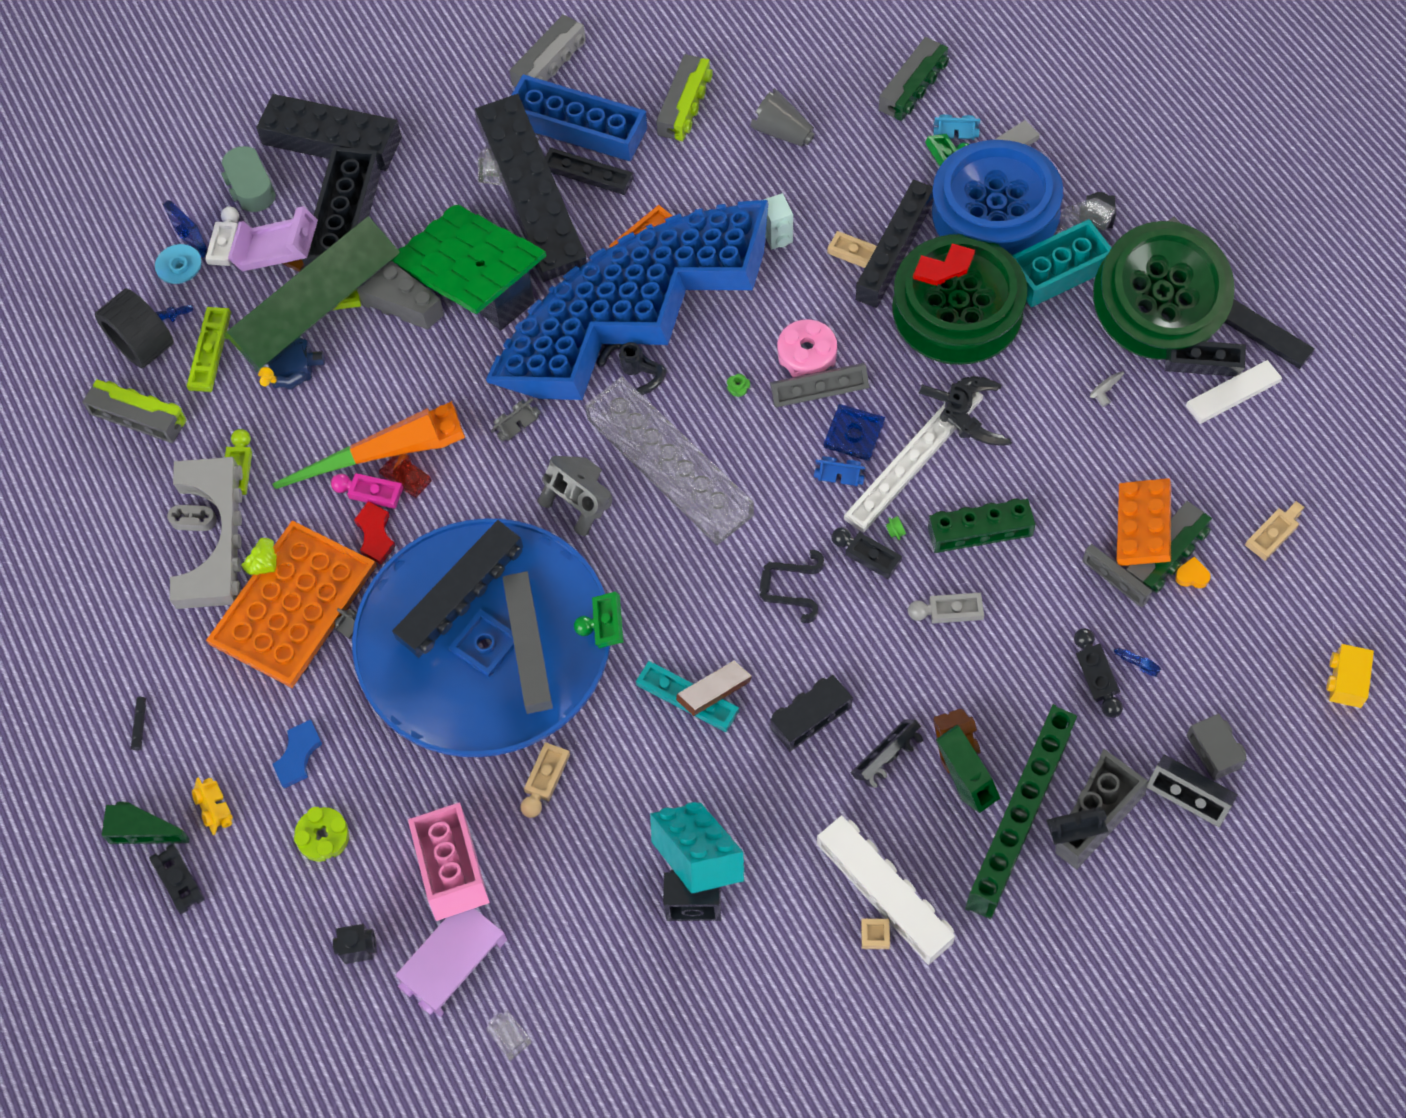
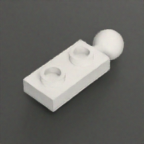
(222, 238)

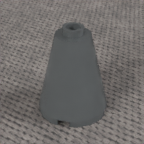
(782, 120)

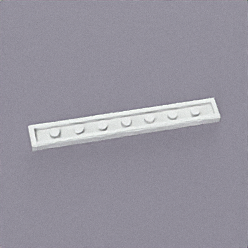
(902, 470)

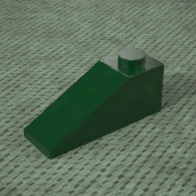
(132, 825)

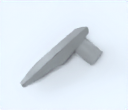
(1106, 385)

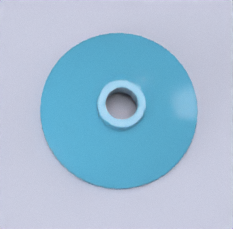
(178, 263)

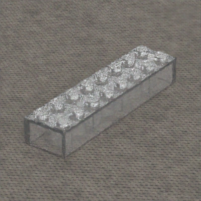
(670, 460)

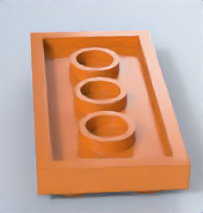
(1144, 522)

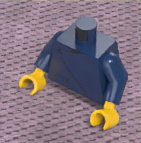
(291, 366)

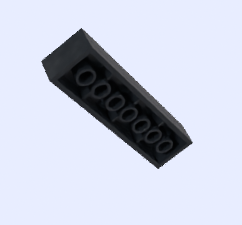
(530, 185)

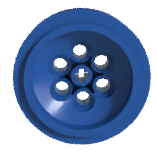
(998, 195)

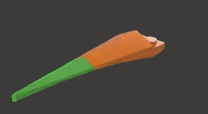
(416, 433)

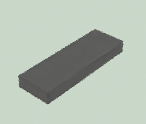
(1117, 576)

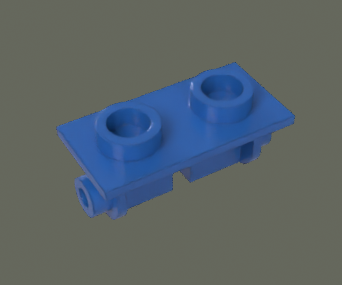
(830, 468)

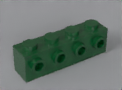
(981, 525)

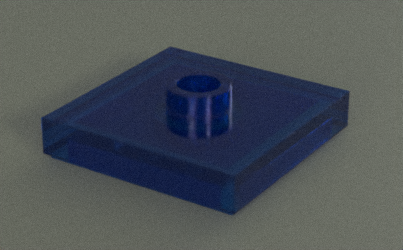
(185, 228)
(854, 432)

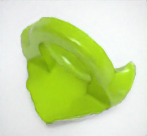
(262, 558)

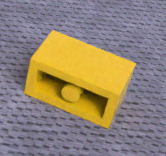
(1350, 675)

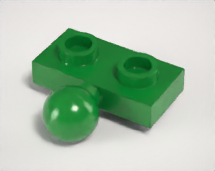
(942, 147)
(605, 621)

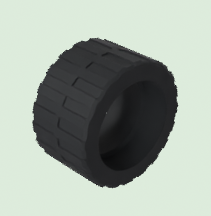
(134, 328)

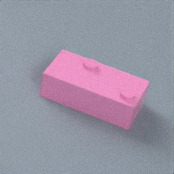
(448, 861)

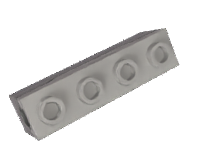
(550, 51)

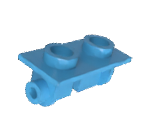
(965, 126)

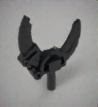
(959, 402)

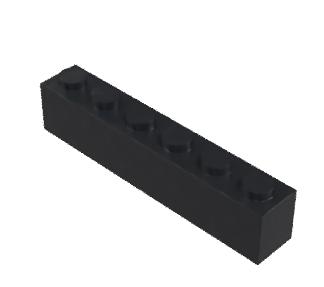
(894, 244)
(458, 589)

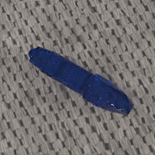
(1146, 665)

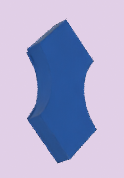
(301, 744)

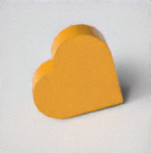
(1192, 574)

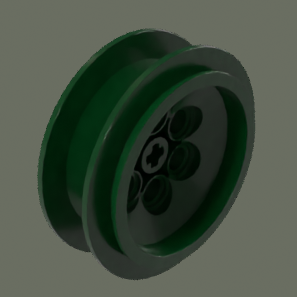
(1173, 252)
(944, 329)

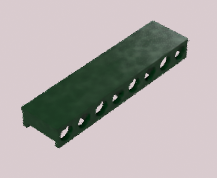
(312, 294)
(1021, 812)

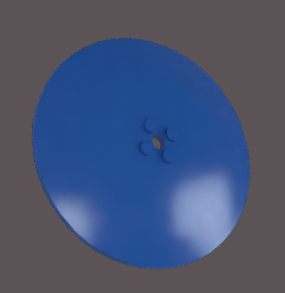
(468, 696)

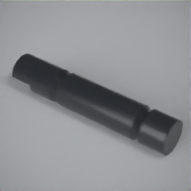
(138, 724)

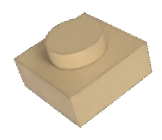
(875, 934)

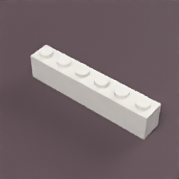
(885, 889)

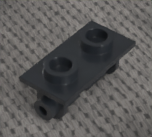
(1077, 825)

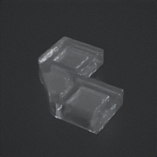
(1093, 209)

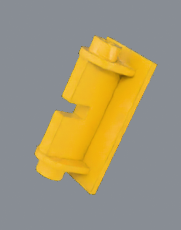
(212, 813)

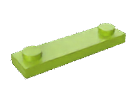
(209, 349)

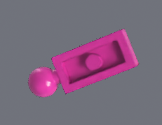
(368, 488)

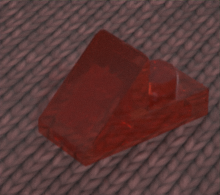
(401, 470)

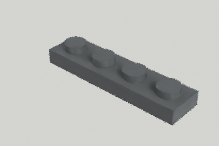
(819, 385)

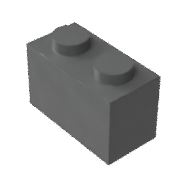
(1216, 746)

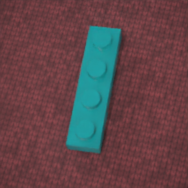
(667, 686)

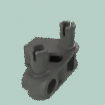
(577, 484)

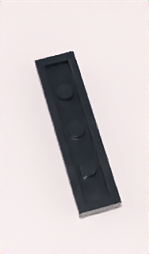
(588, 171)

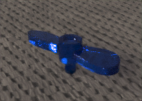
(172, 313)

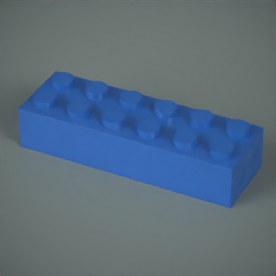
(582, 118)

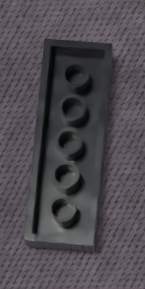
(319, 127)
(344, 196)

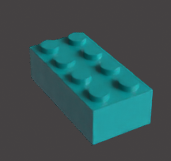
(1062, 261)
(697, 847)

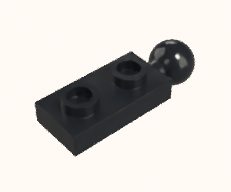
(867, 552)

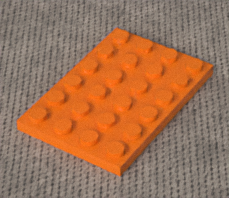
(291, 612)

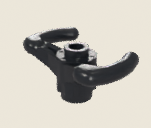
(633, 362)

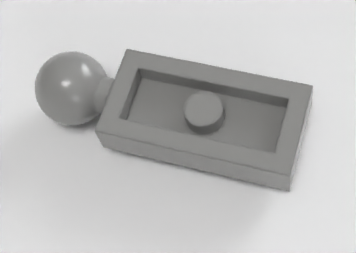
(949, 608)

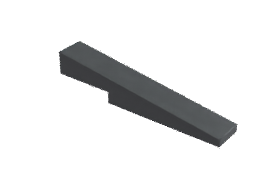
(527, 643)

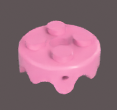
(807, 361)

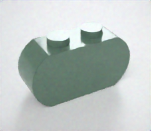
(248, 179)

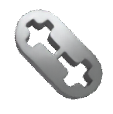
(191, 518)

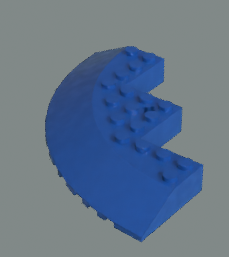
(629, 296)

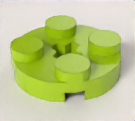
(325, 848)

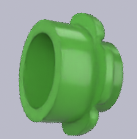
(738, 390)
(895, 527)

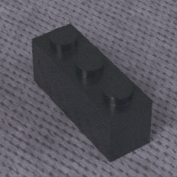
(1207, 358)
(810, 712)
(1191, 790)

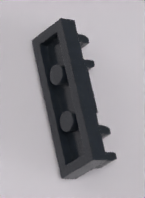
(887, 752)

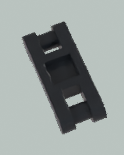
(177, 878)

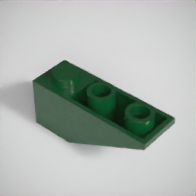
(967, 770)

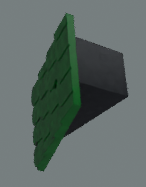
(473, 264)

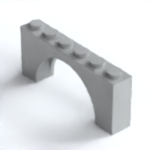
(216, 579)

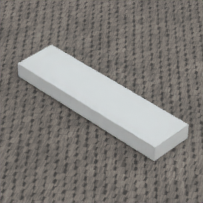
(1233, 391)

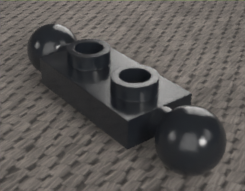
(1098, 673)

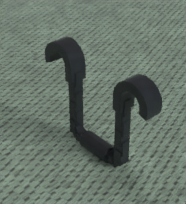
(805, 569)

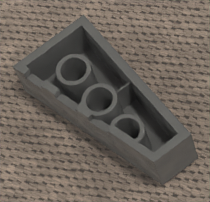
(1112, 788)

